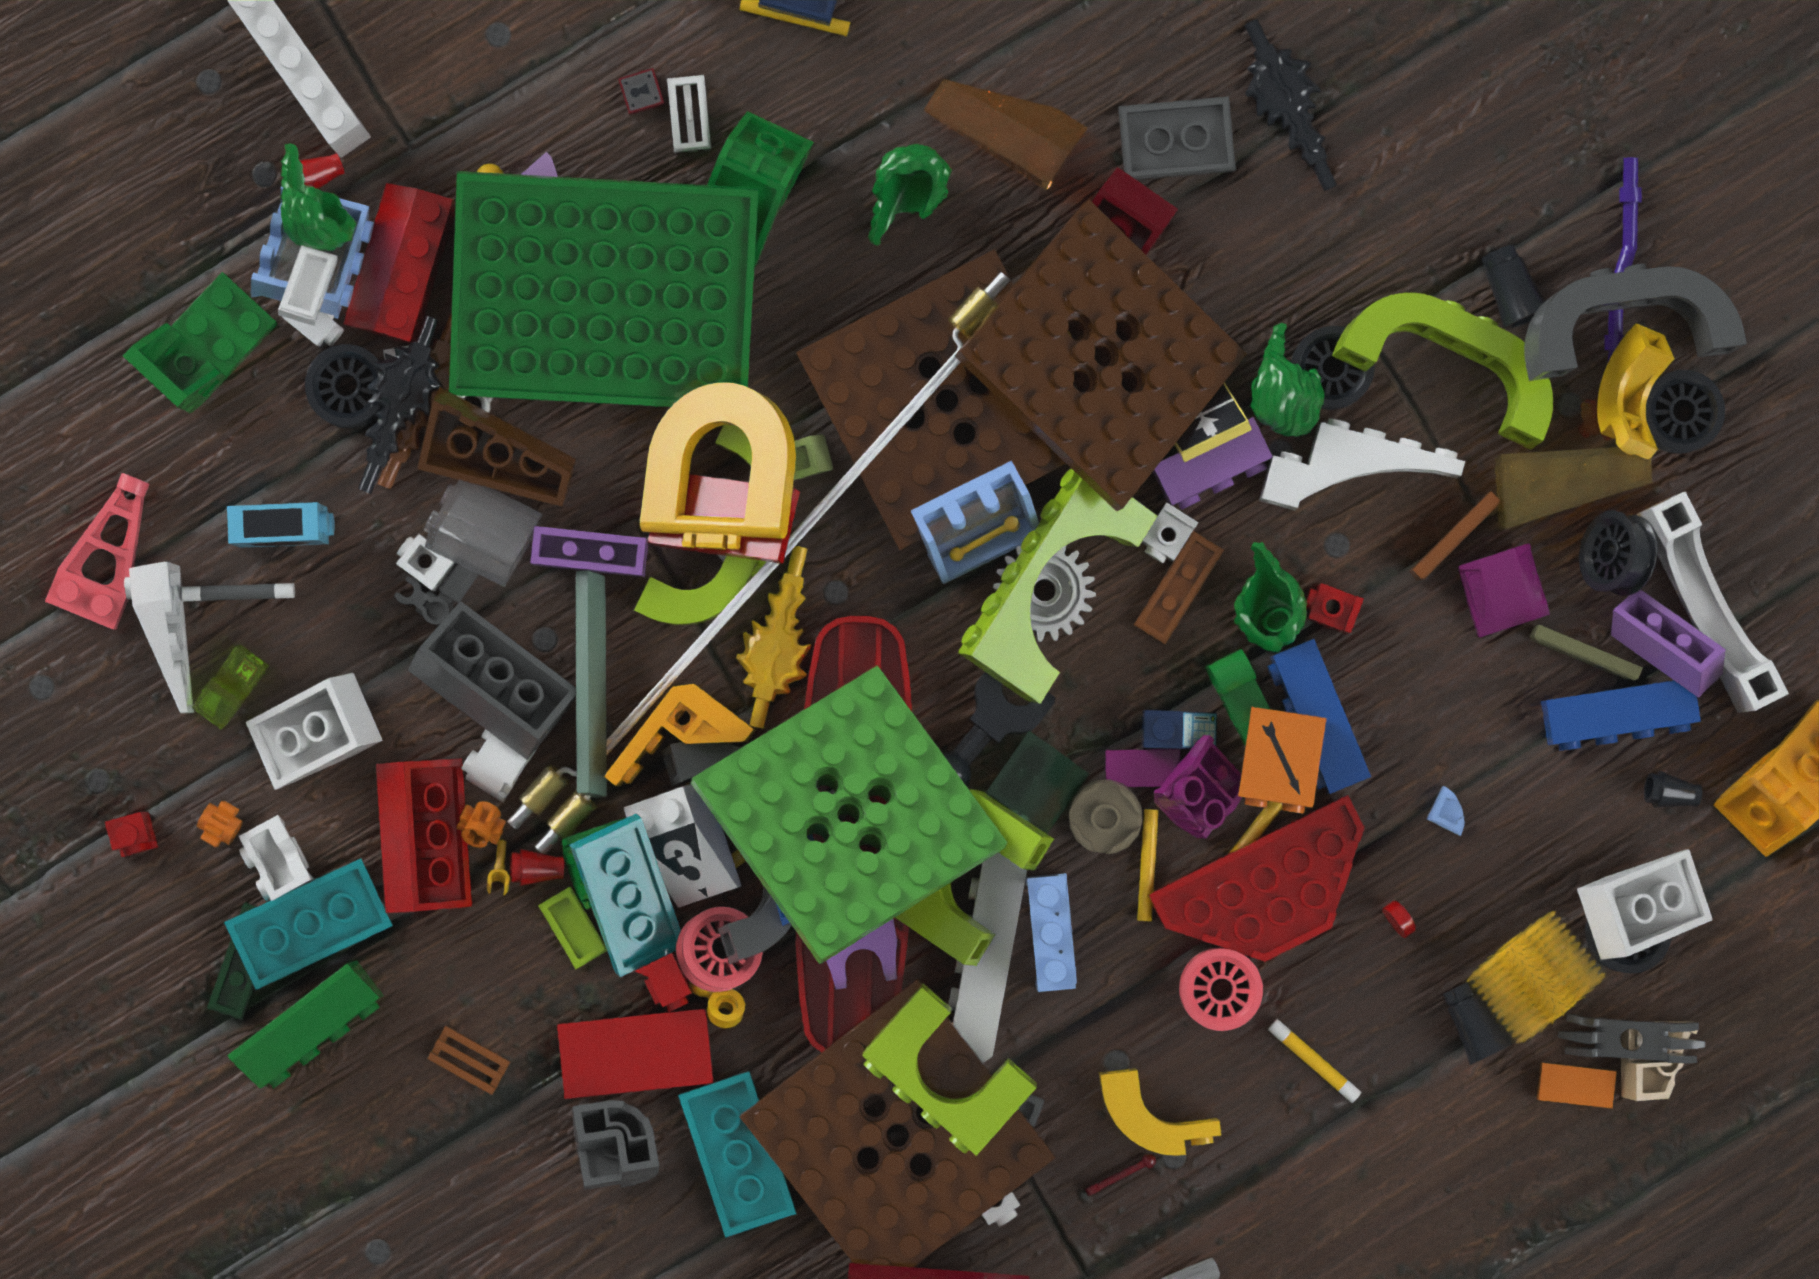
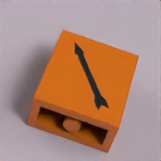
(1281, 759)

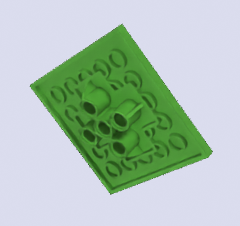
(862, 747)

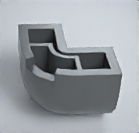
(614, 1144)

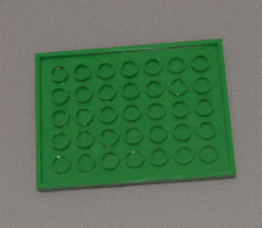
(599, 288)

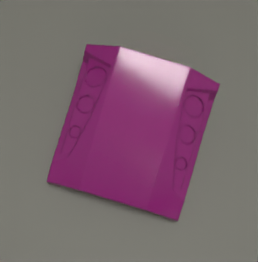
(1503, 590)
(1200, 790)

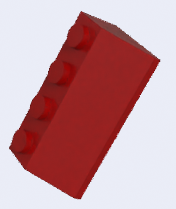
(400, 263)
(420, 841)

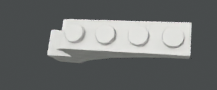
(1347, 454)

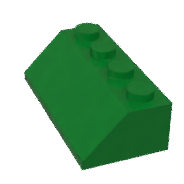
(307, 1025)

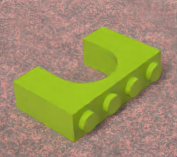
(940, 917)
(969, 1119)

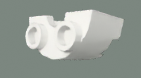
(494, 767)
(276, 858)

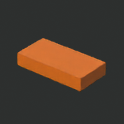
(1576, 1085)

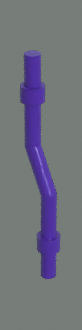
(1630, 196)

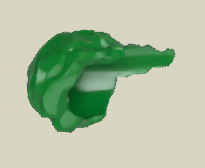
(910, 182)
(309, 214)
(1285, 393)
(1270, 604)

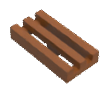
(464, 1074)

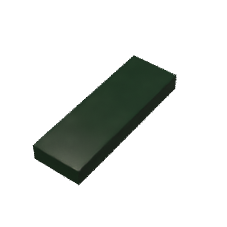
(233, 985)

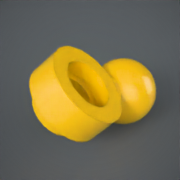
(717, 1000)

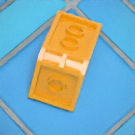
(708, 724)
(1780, 791)

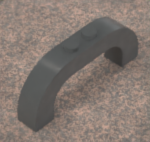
(1695, 297)
(763, 928)

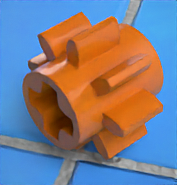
(219, 824)
(481, 824)

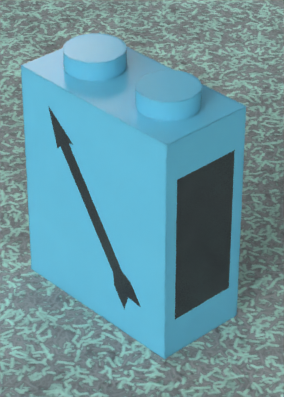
(279, 525)

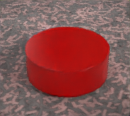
(1399, 918)

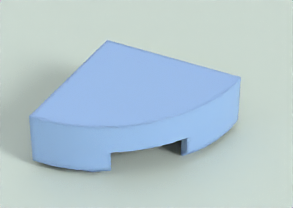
(1447, 812)

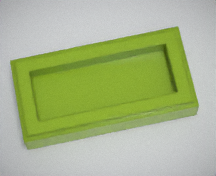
(573, 927)

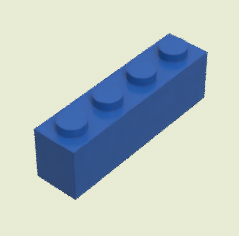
(1312, 693)
(1618, 712)

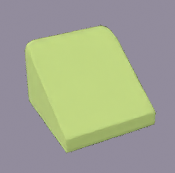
(811, 456)

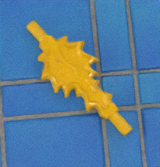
(773, 651)

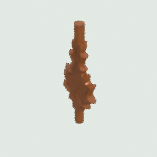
(409, 438)

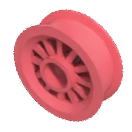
(690, 965)
(1220, 1022)

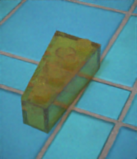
(1556, 481)

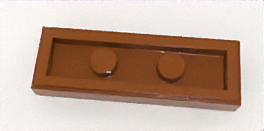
(1455, 536)
(1178, 587)

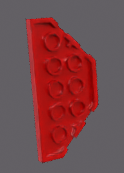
(1270, 889)

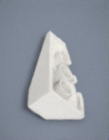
(160, 609)

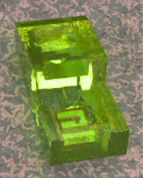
(230, 686)

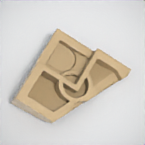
(1648, 1078)

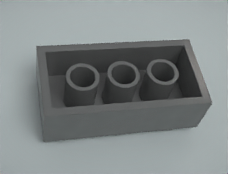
(493, 680)

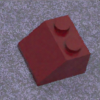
(1134, 209)

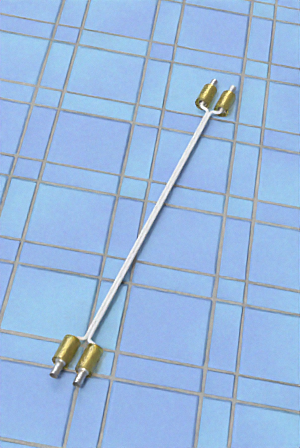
(552, 781)

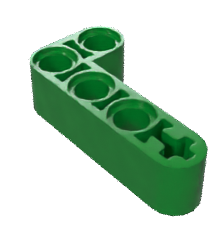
(1237, 689)

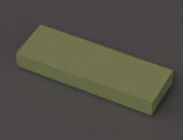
(1585, 653)

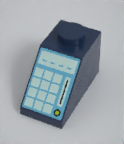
(1176, 728)

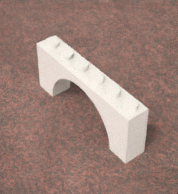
(302, 74)
(1746, 672)

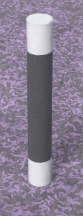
(238, 592)

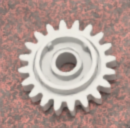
(1068, 595)

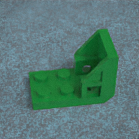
(761, 158)
(202, 344)

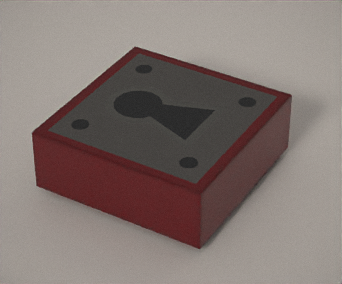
(641, 91)

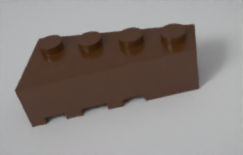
(489, 452)

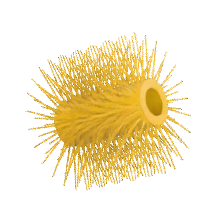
(1536, 977)

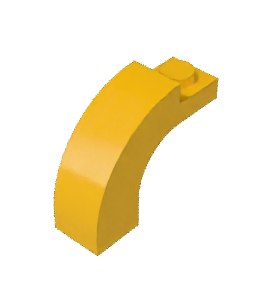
(1626, 387)
(1125, 1106)

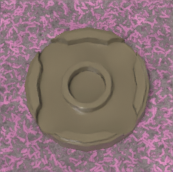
(1105, 816)

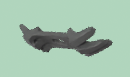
(1653, 1033)

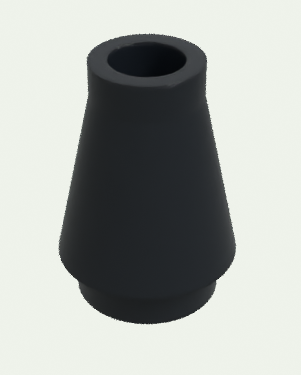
(1670, 791)

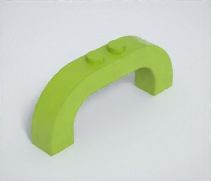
(1466, 334)
(707, 602)

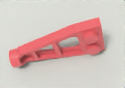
(87, 597)

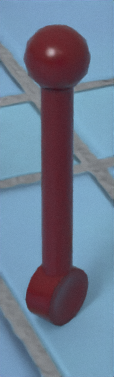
(1148, 1161)

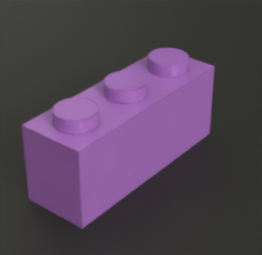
(1213, 469)
(589, 551)
(1668, 642)

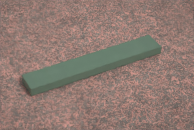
(591, 684)

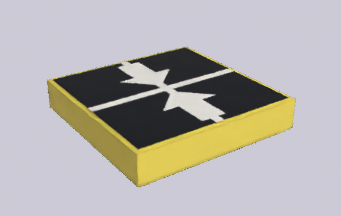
(1215, 425)

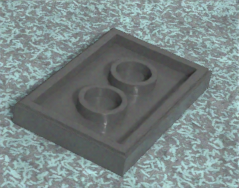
(1177, 138)

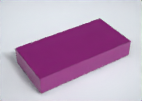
(1141, 767)

